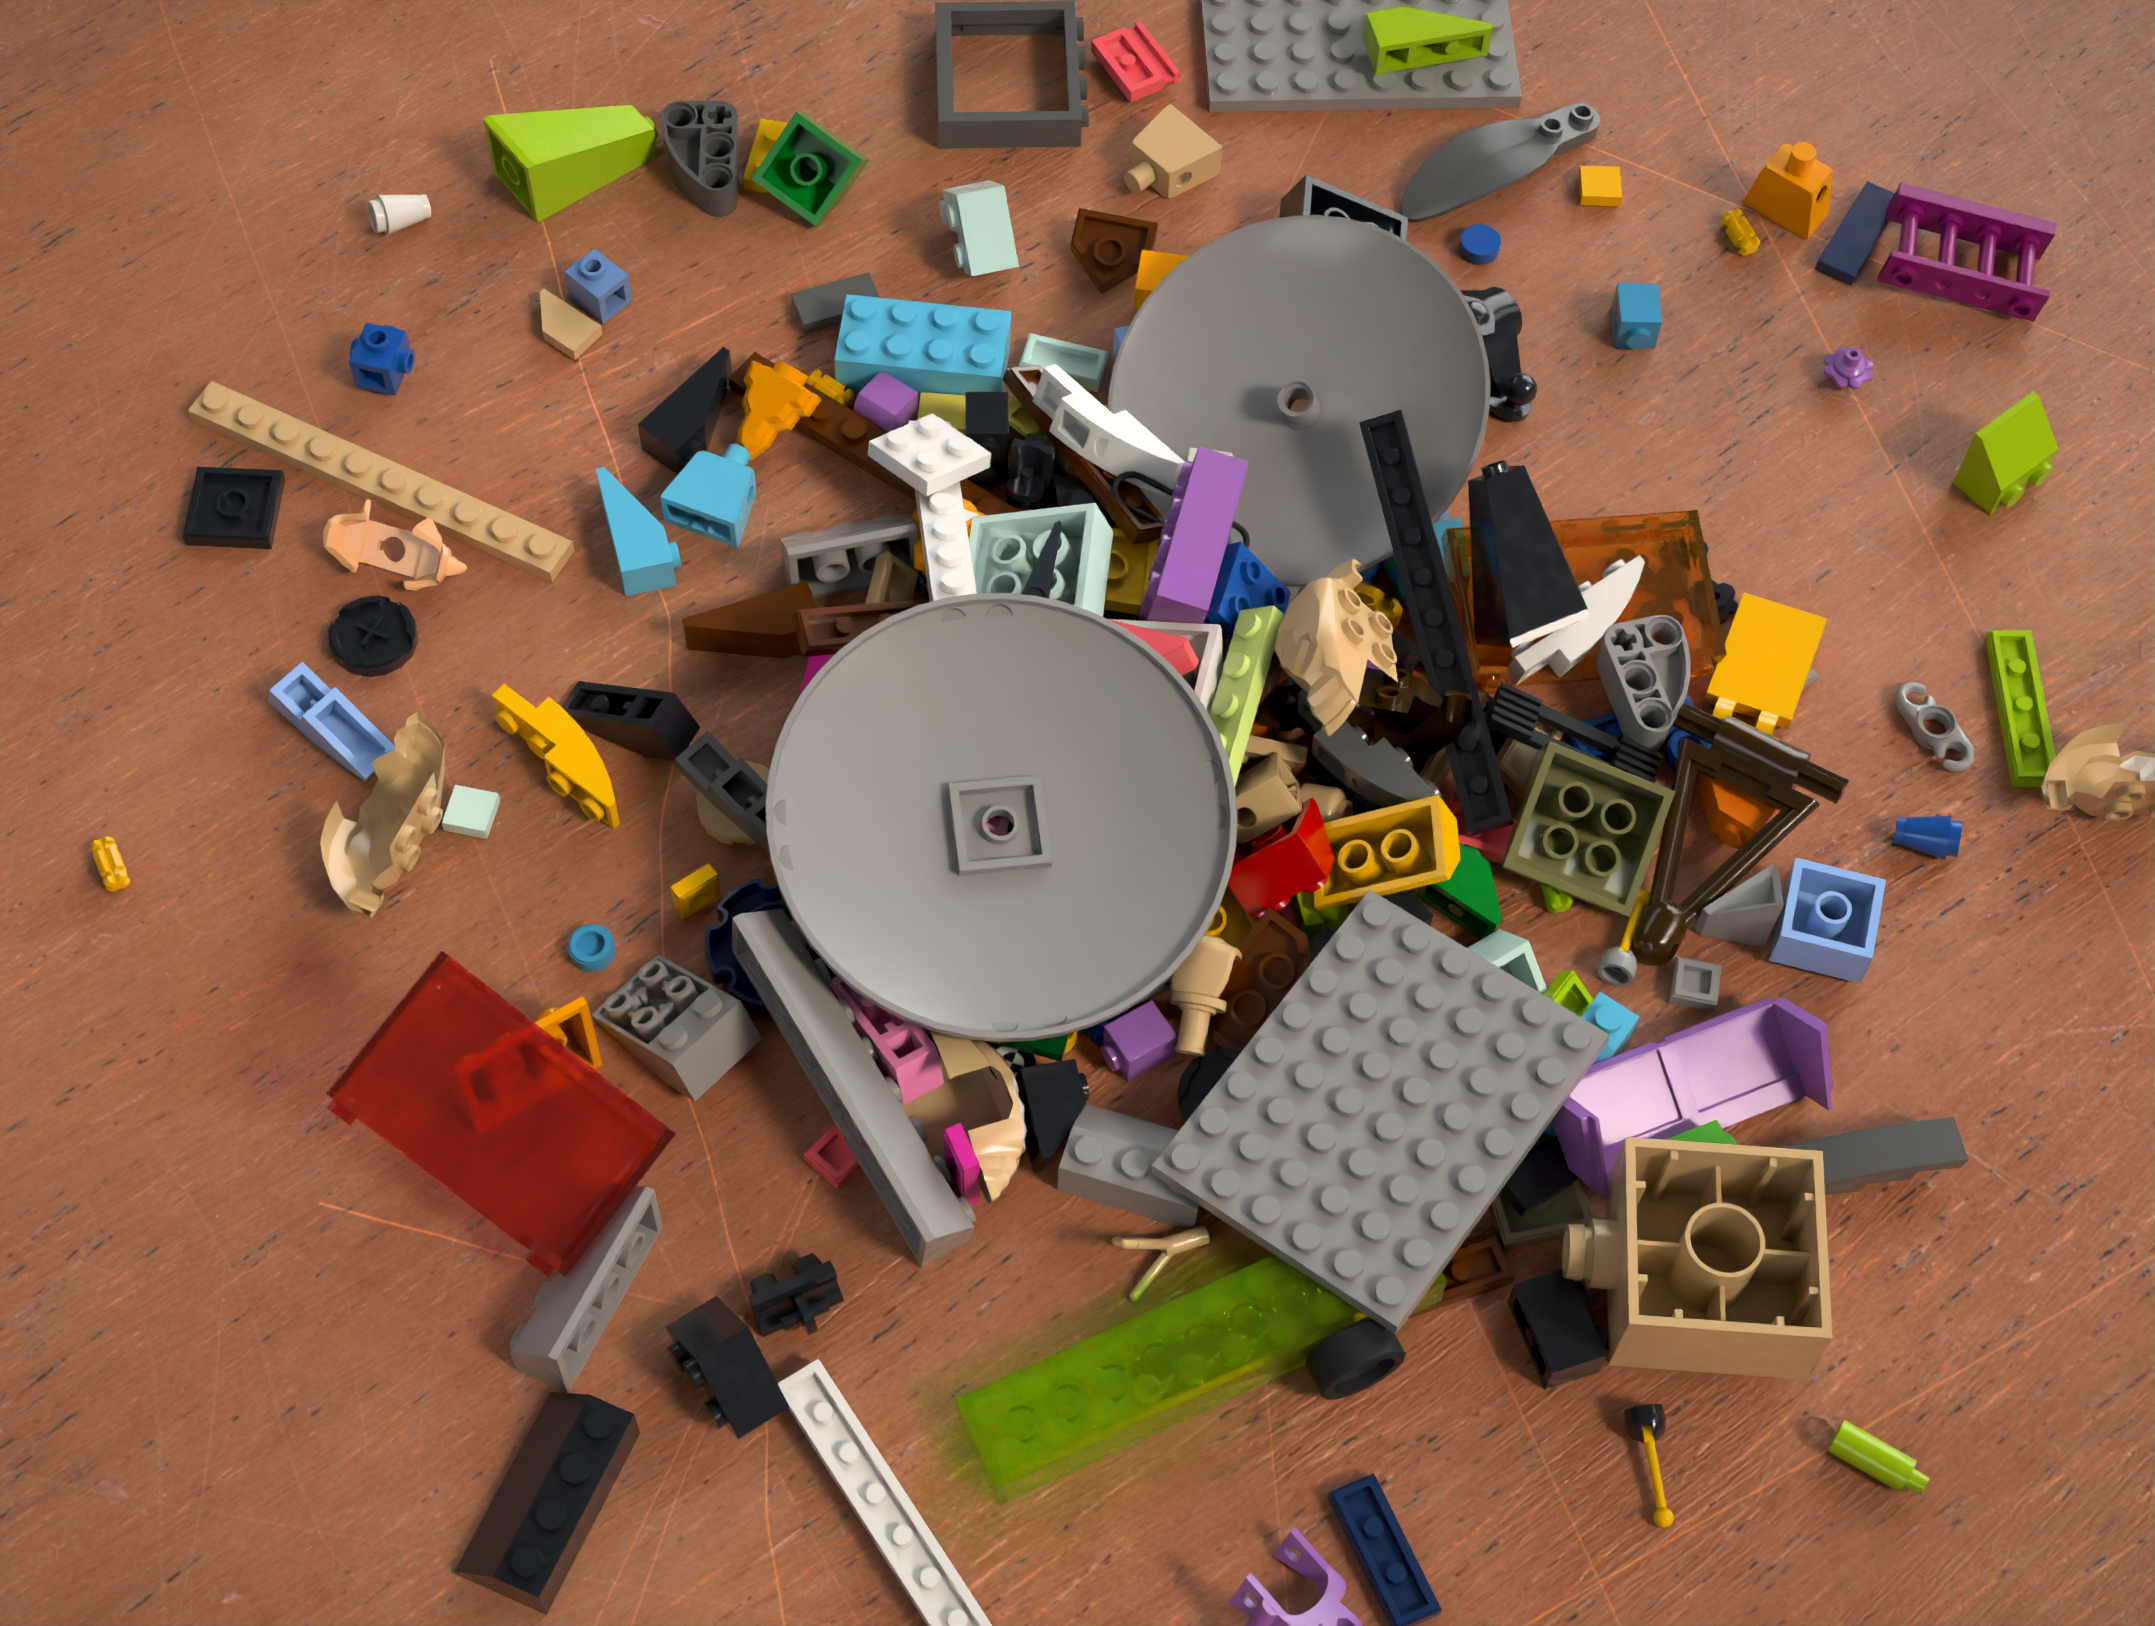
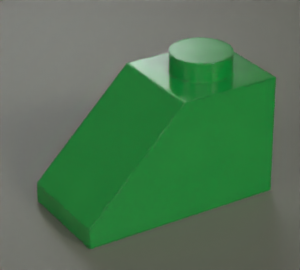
(1468, 895)

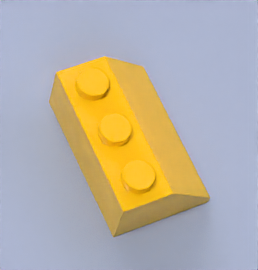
(1390, 851)

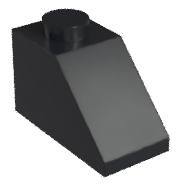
(1052, 1102)

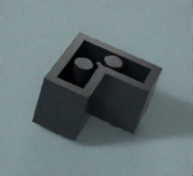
(728, 1363)

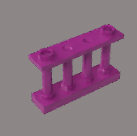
(1974, 223)

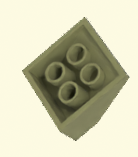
(1586, 828)

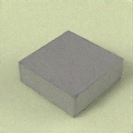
(1695, 984)

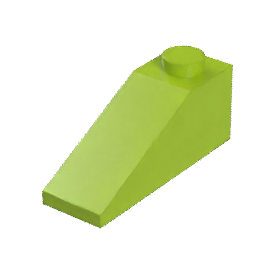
(1420, 38)

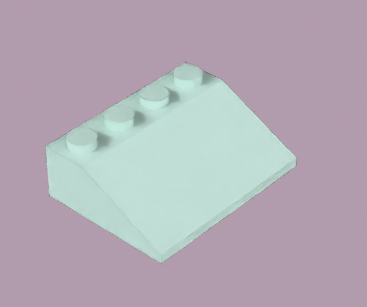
(1010, 543)

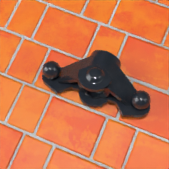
(1500, 325)

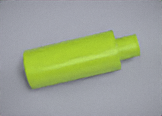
(1877, 1458)

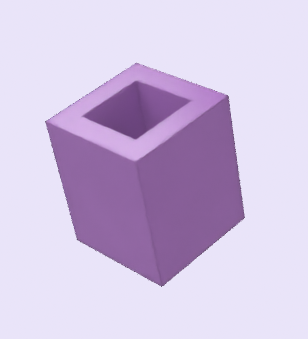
(1138, 1041)

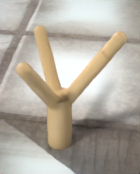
(1168, 1245)

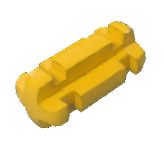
(1740, 232)
(831, 388)
(110, 864)

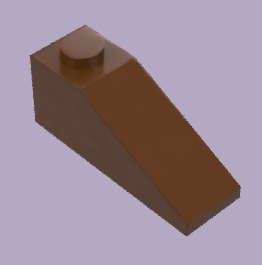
(752, 626)

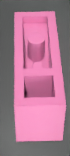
(901, 1046)

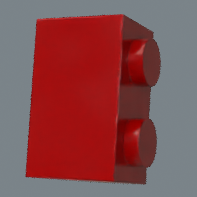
(1282, 862)

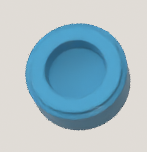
(591, 948)

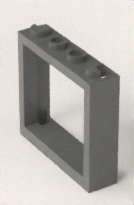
(1018, 127)

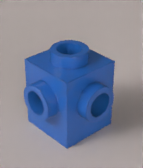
(381, 358)

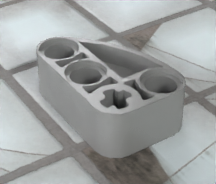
(1659, 672)

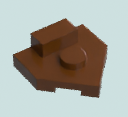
(1110, 246)

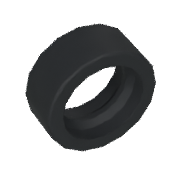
(1354, 1359)

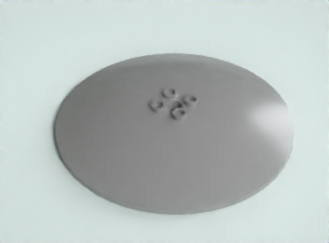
(1022, 717)

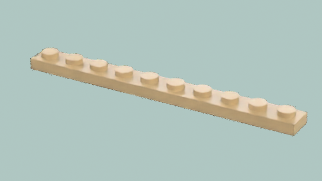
(382, 481)

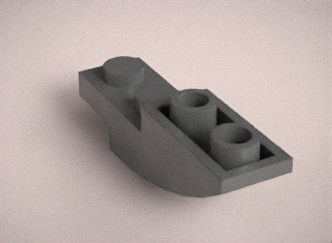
(1374, 772)

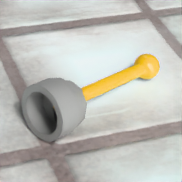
(1619, 963)

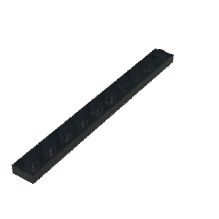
(1435, 617)

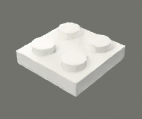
(929, 454)

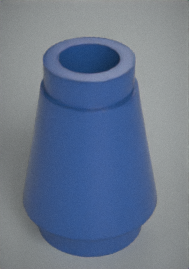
(1930, 835)

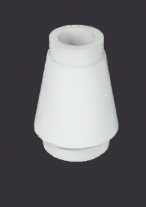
(397, 212)

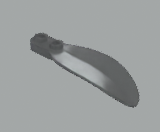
(1494, 159)

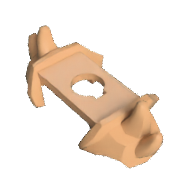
(357, 539)

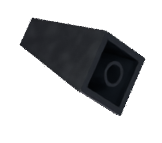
(1516, 562)

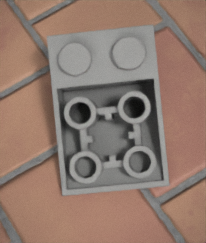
(679, 1026)

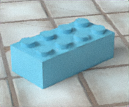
(922, 345)

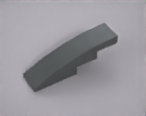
(727, 785)
(1887, 1153)

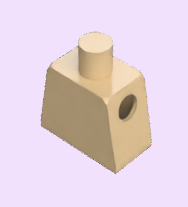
(1172, 155)
(1269, 794)

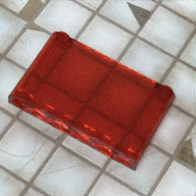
(500, 1114)

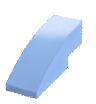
(329, 721)

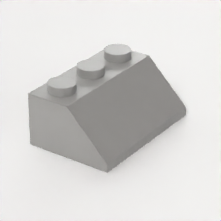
(845, 556)
(1112, 1164)

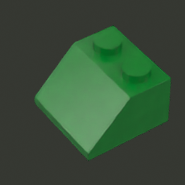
(809, 168)

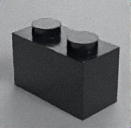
(989, 427)
(1558, 1328)

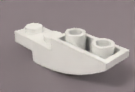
(1106, 439)
(1571, 644)

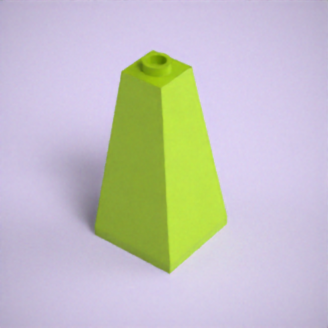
(566, 153)

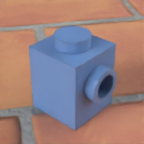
(598, 286)

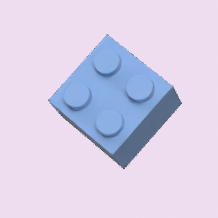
(1828, 920)

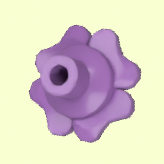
(1848, 368)

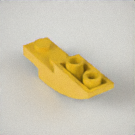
(568, 753)

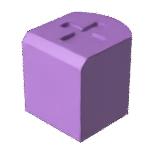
(887, 402)

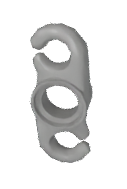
(1951, 739)

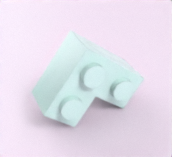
(982, 225)

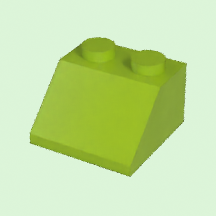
(2008, 456)

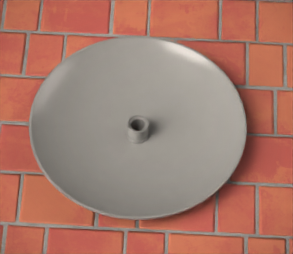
(1321, 317)

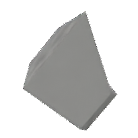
(1746, 911)

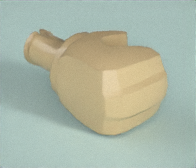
(1197, 989)

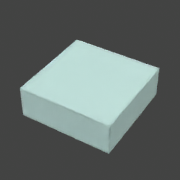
(471, 811)

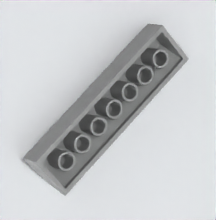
(851, 1084)

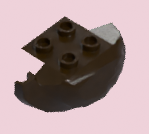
(1404, 712)

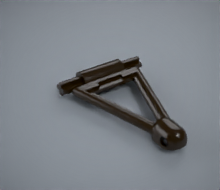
(1750, 764)

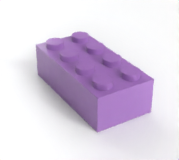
(1194, 538)

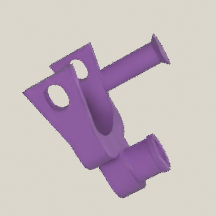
(1311, 1565)

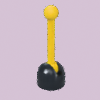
(1647, 1425)

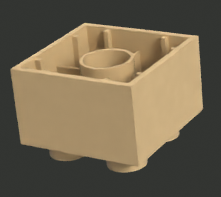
(1710, 1258)

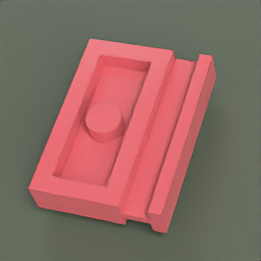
(1135, 61)

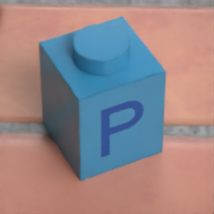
(1636, 315)

